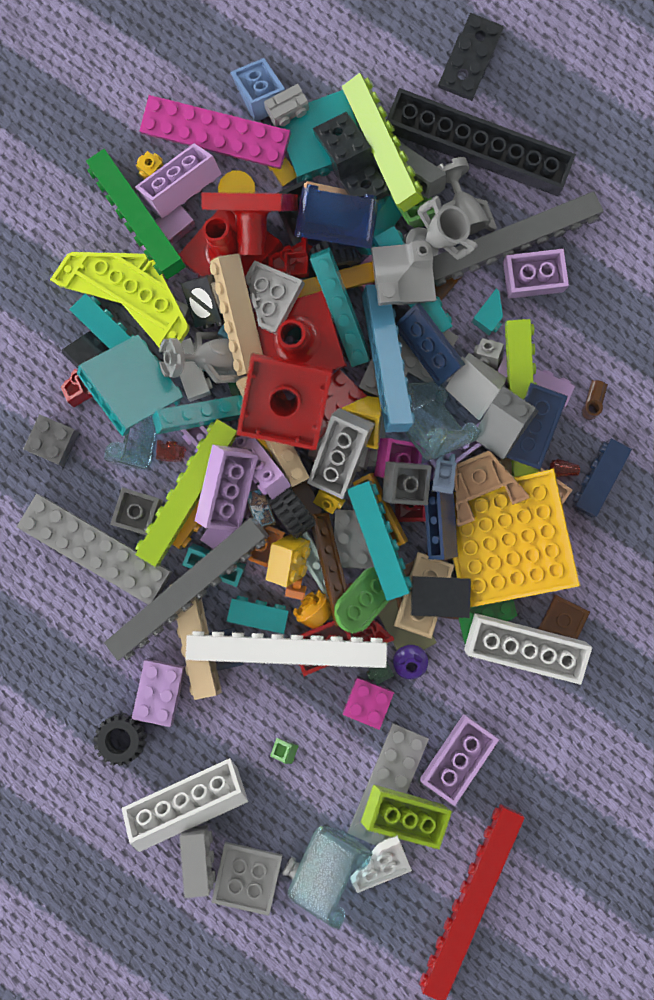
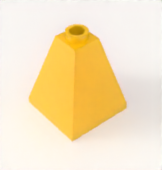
(370, 410)

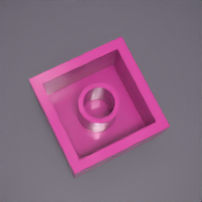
(395, 451)
(368, 702)

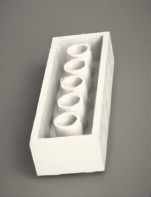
(527, 648)
(184, 805)

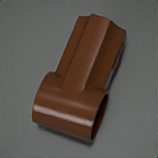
(595, 399)

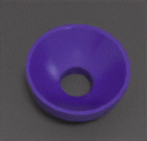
(408, 654)

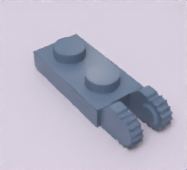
(444, 475)

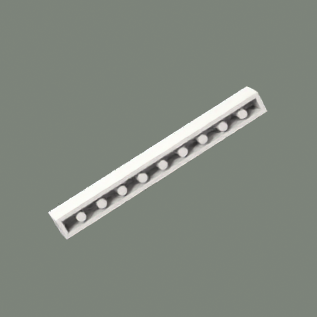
(286, 650)

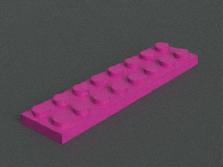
(215, 131)

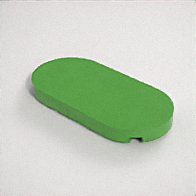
(360, 602)

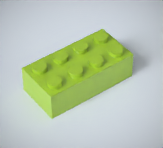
(406, 817)

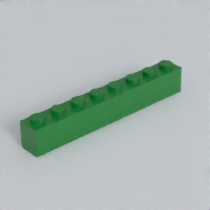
(135, 213)

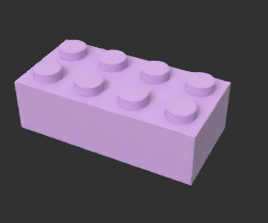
(178, 180)
(226, 488)
(459, 759)

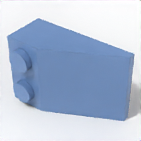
(257, 84)

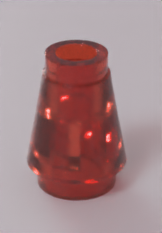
(564, 468)

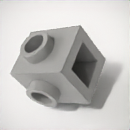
(489, 352)

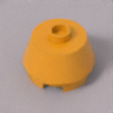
(313, 610)

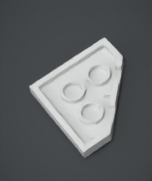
(386, 864)

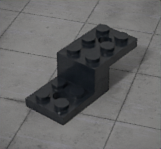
(470, 57)
(351, 157)

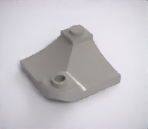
(404, 274)

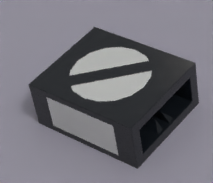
(203, 301)

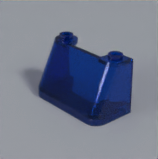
(337, 217)

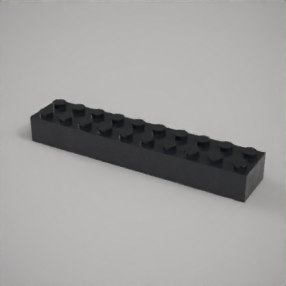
(480, 142)

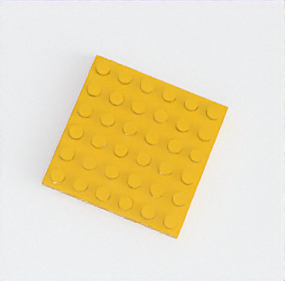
(517, 546)

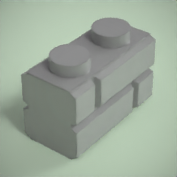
(286, 106)

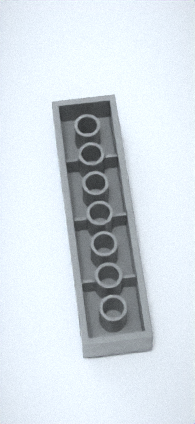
(93, 549)

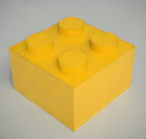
(288, 560)

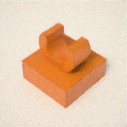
(296, 590)

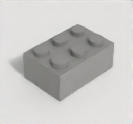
(197, 861)

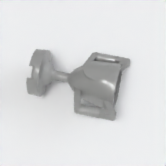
(475, 209)
(445, 229)
(211, 357)

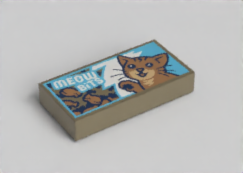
(260, 508)

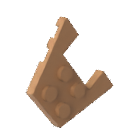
(478, 477)

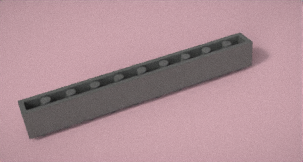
(518, 237)
(186, 589)

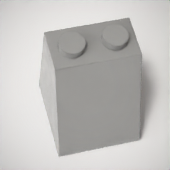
(475, 385)

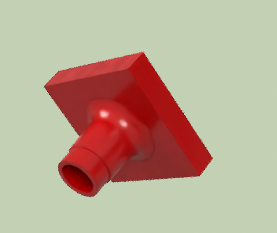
(250, 215)
(219, 239)
(319, 337)
(279, 420)

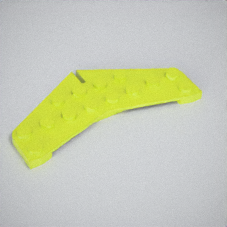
(128, 281)

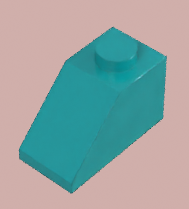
(490, 314)

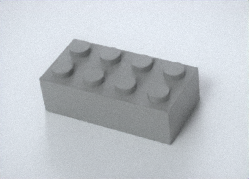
(340, 453)

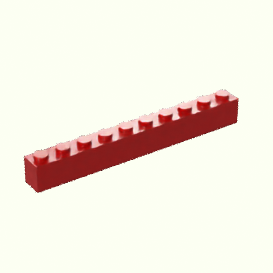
(471, 903)

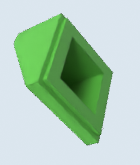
(284, 751)

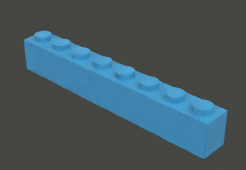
(387, 363)

